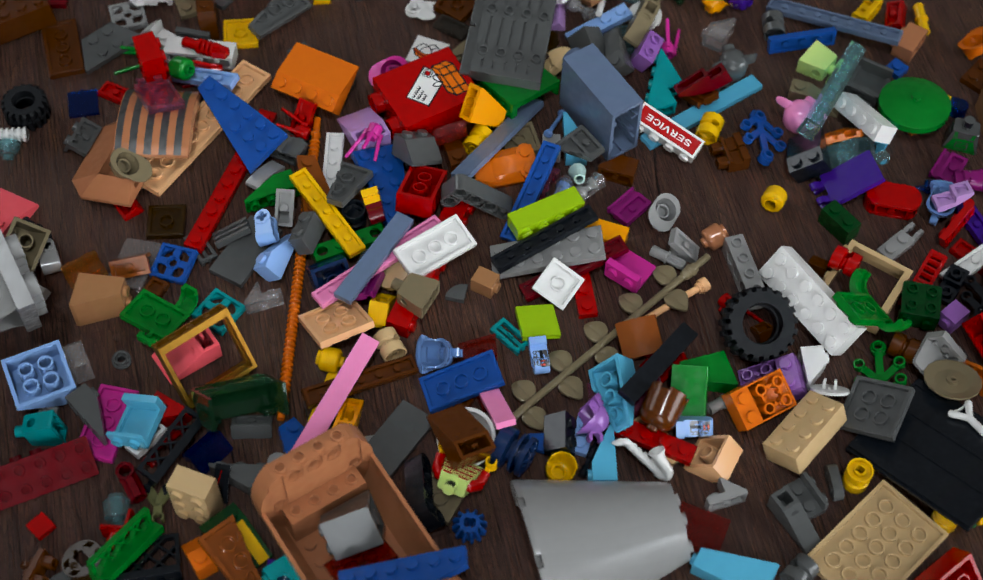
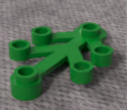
(880, 374)

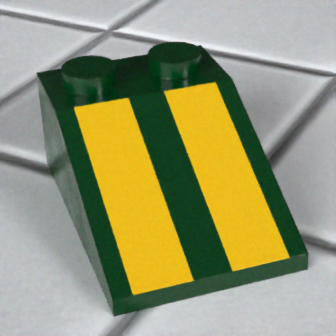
(252, 540)

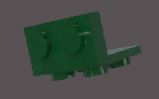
(920, 304)

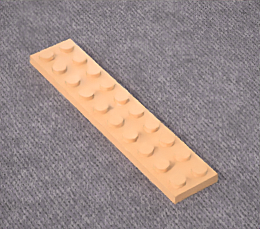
(205, 129)

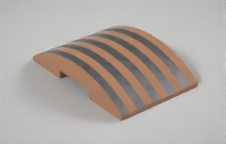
(156, 134)

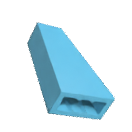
(720, 565)

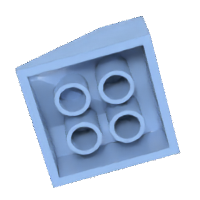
(39, 377)

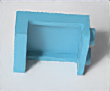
(138, 421)

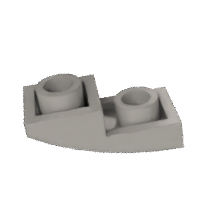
(263, 174)

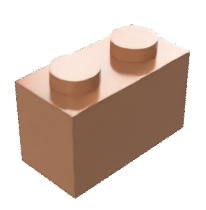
(911, 41)

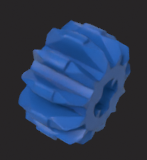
(469, 520)

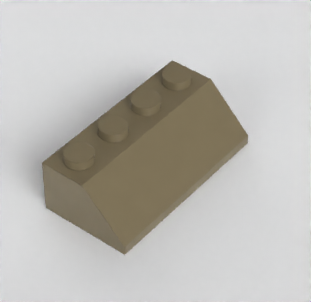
(32, 239)

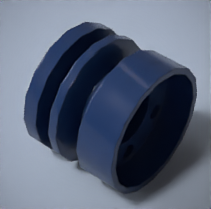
(514, 450)

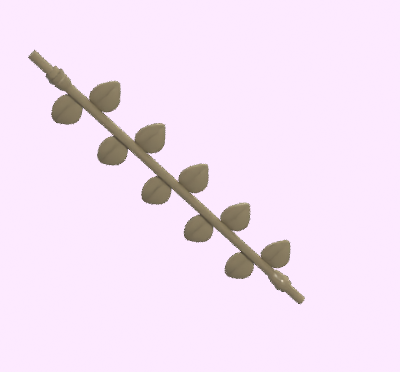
(598, 333)

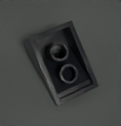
(808, 158)

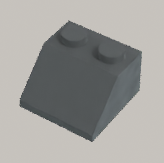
(416, 148)

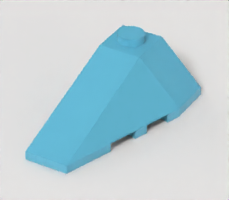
(607, 380)

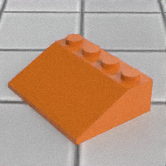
(315, 77)

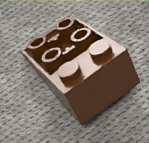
(461, 436)

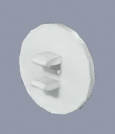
(829, 390)

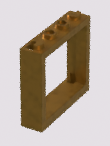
(195, 327)

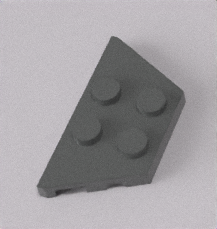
(105, 45)

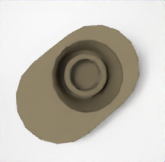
(130, 165)

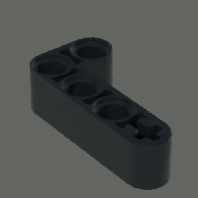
(420, 492)

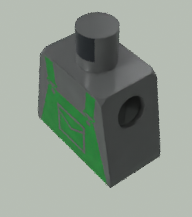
(962, 135)

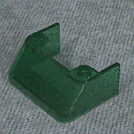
(239, 397)

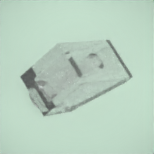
(718, 33)

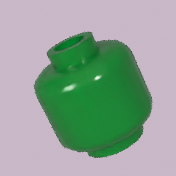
(181, 68)

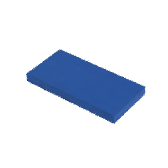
(461, 381)

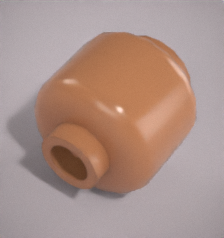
(713, 236)

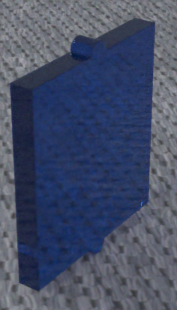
(83, 103)

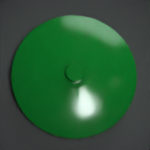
(914, 105)

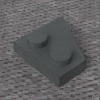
(581, 144)

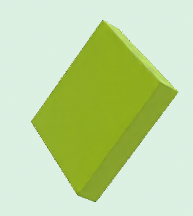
(537, 321)

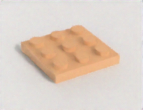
(335, 322)

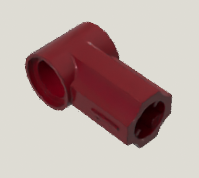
(130, 483)

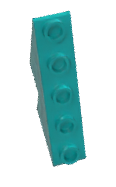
(662, 85)

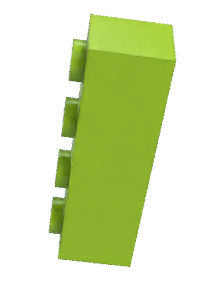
(543, 212)

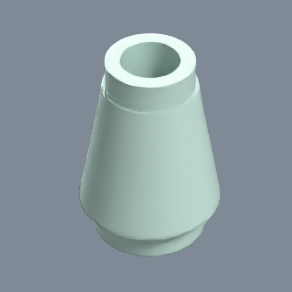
(577, 173)

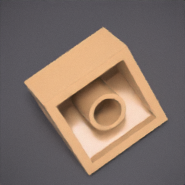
(715, 457)

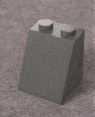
(352, 527)

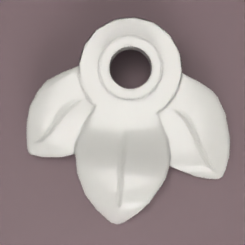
(420, 9)

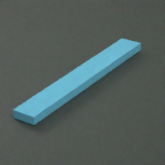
(727, 98)

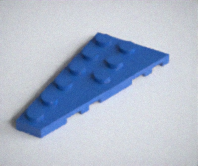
(247, 129)
(387, 173)

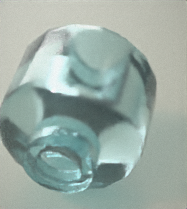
(116, 508)

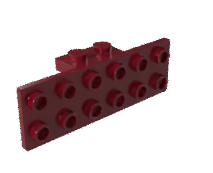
(45, 471)

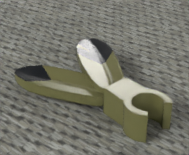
(157, 500)

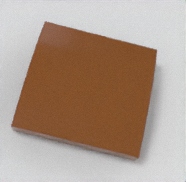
(639, 336)

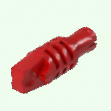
(206, 47)

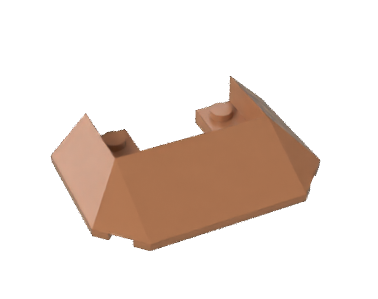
(96, 180)

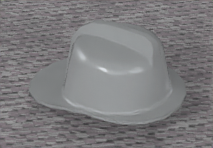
(664, 212)

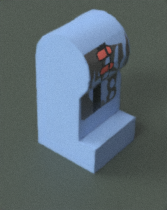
(539, 354)
(694, 426)

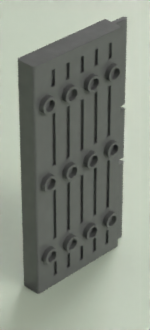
(508, 42)

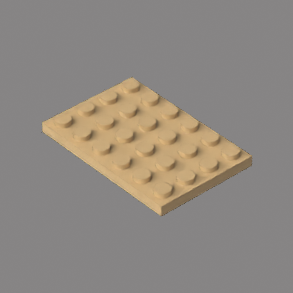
(878, 539)

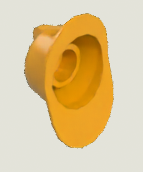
(714, 5)

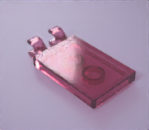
(158, 95)

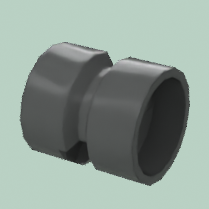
(772, 23)
(801, 568)

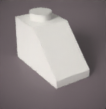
(813, 362)

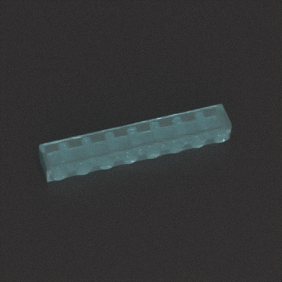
(831, 91)

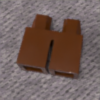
(732, 152)

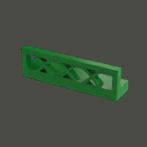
(125, 550)

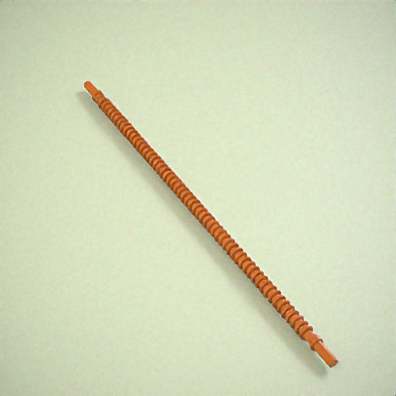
(296, 291)

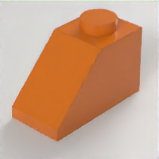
(199, 559)

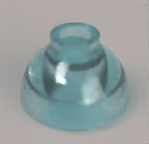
(9, 148)

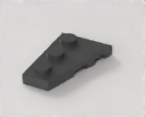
(348, 183)

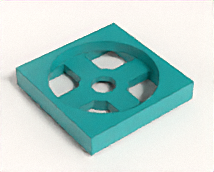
(227, 300)

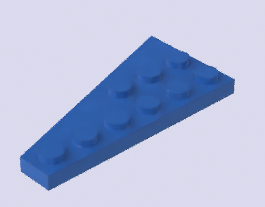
(425, 566)

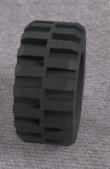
(782, 319)

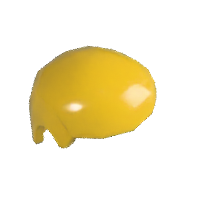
(561, 466)

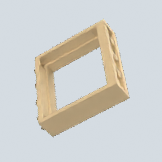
(882, 263)

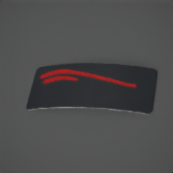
(222, 475)

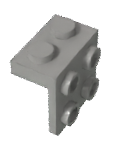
(935, 347)

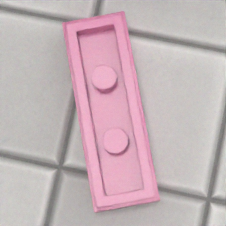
(497, 409)

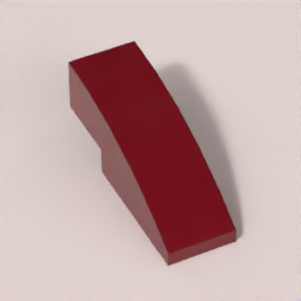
(703, 82)

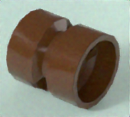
(903, 347)

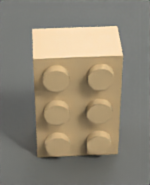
(194, 494)

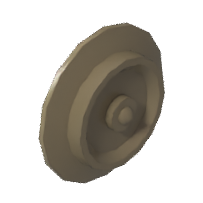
(952, 379)

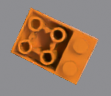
(759, 400)

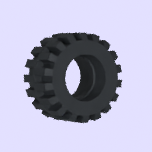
(22, 97)

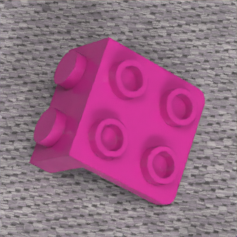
(629, 271)

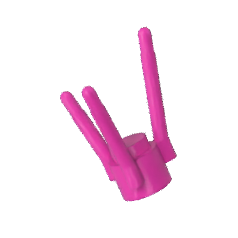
(667, 46)
(372, 134)

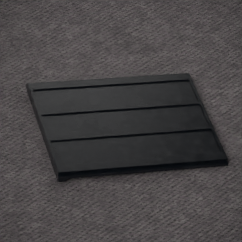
(932, 457)

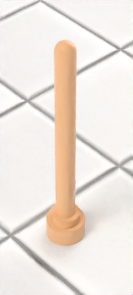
(701, 286)

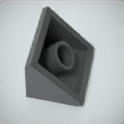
(587, 36)

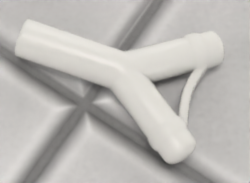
(967, 416)

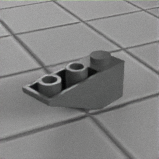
(241, 474)
(793, 518)

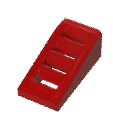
(934, 259)

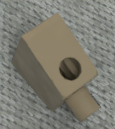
(416, 293)

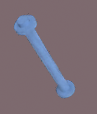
(548, 132)

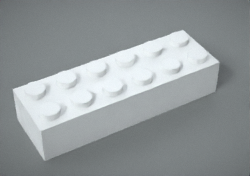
(811, 299)

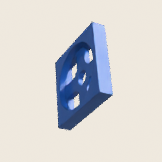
(186, 266)

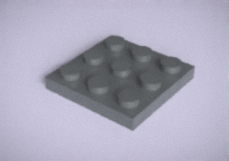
(876, 408)

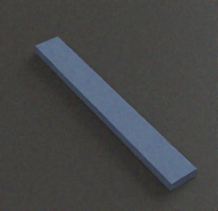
(841, 22)
(498, 139)

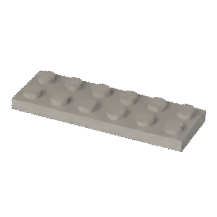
(576, 249)

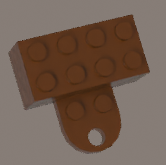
(24, 17)

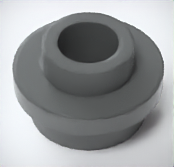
(121, 355)

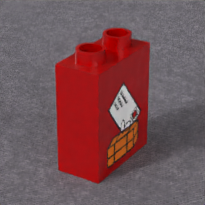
(421, 93)

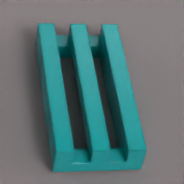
(501, 337)

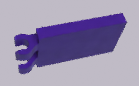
(848, 180)

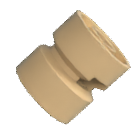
(390, 344)

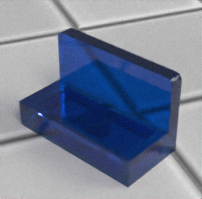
(207, 450)

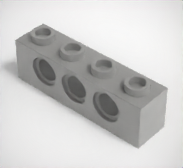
(741, 264)

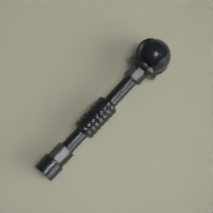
(590, 455)

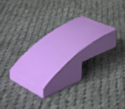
(956, 195)

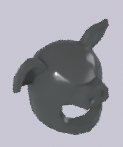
(735, 62)

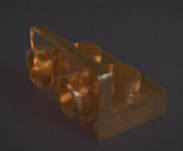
(87, 263)

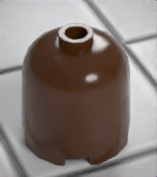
(662, 407)

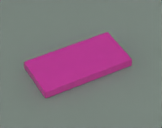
(112, 411)

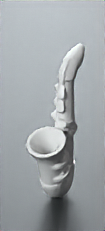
(657, 464)

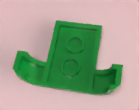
(862, 307)
(157, 315)

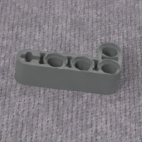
(476, 194)

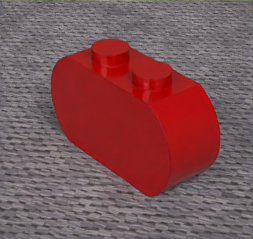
(893, 200)

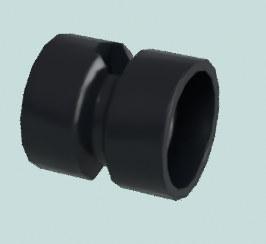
(355, 214)

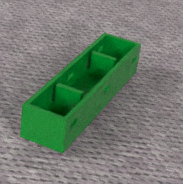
(335, 249)

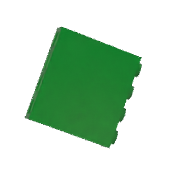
(514, 97)

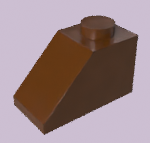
(620, 170)

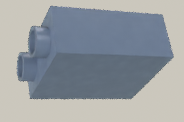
(600, 100)

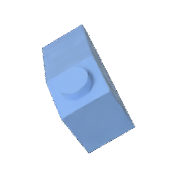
(274, 260)

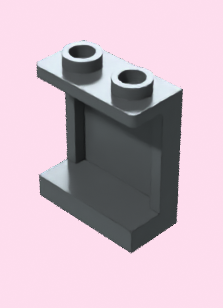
(869, 80)

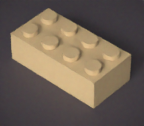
(804, 432)

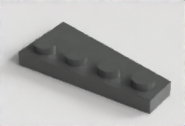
(276, 15)

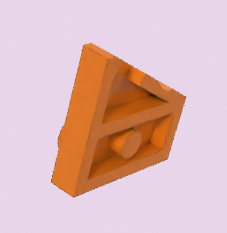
(842, 135)

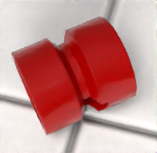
(845, 261)

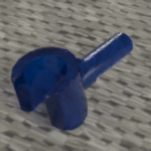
(926, 187)

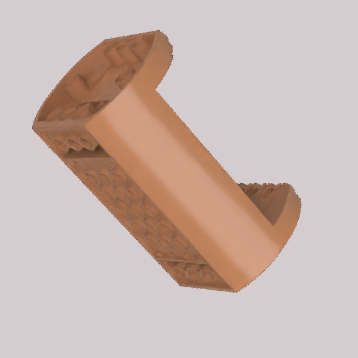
(316, 479)

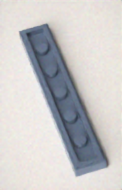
(373, 258)

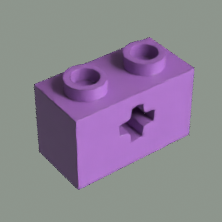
(647, 51)

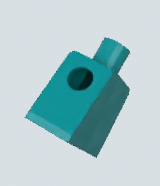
(42, 429)

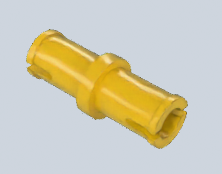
(921, 18)

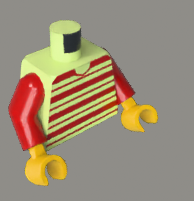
(463, 480)

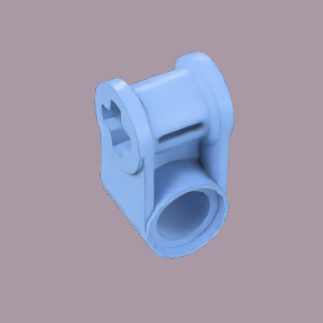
(265, 228)

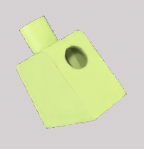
(817, 61)

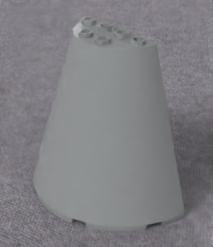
(603, 528)

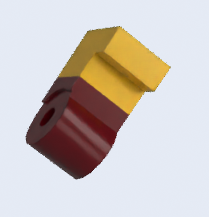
(374, 205)

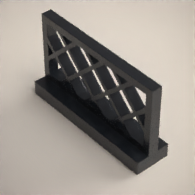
(159, 571)

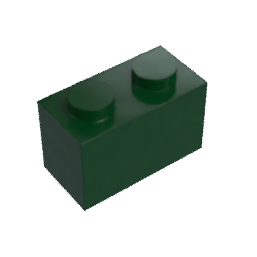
(839, 222)

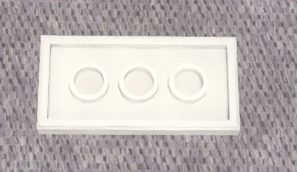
(435, 247)

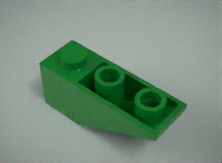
(266, 193)

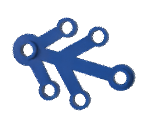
(759, 119)

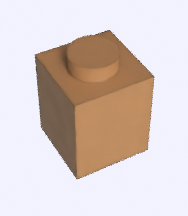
(485, 282)

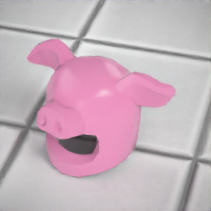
(794, 111)

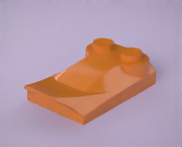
(507, 167)

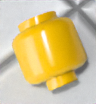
(774, 198)
(330, 359)

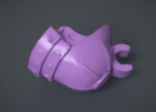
(594, 418)

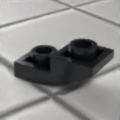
(953, 283)

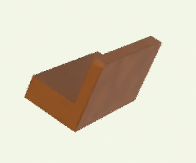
(130, 265)

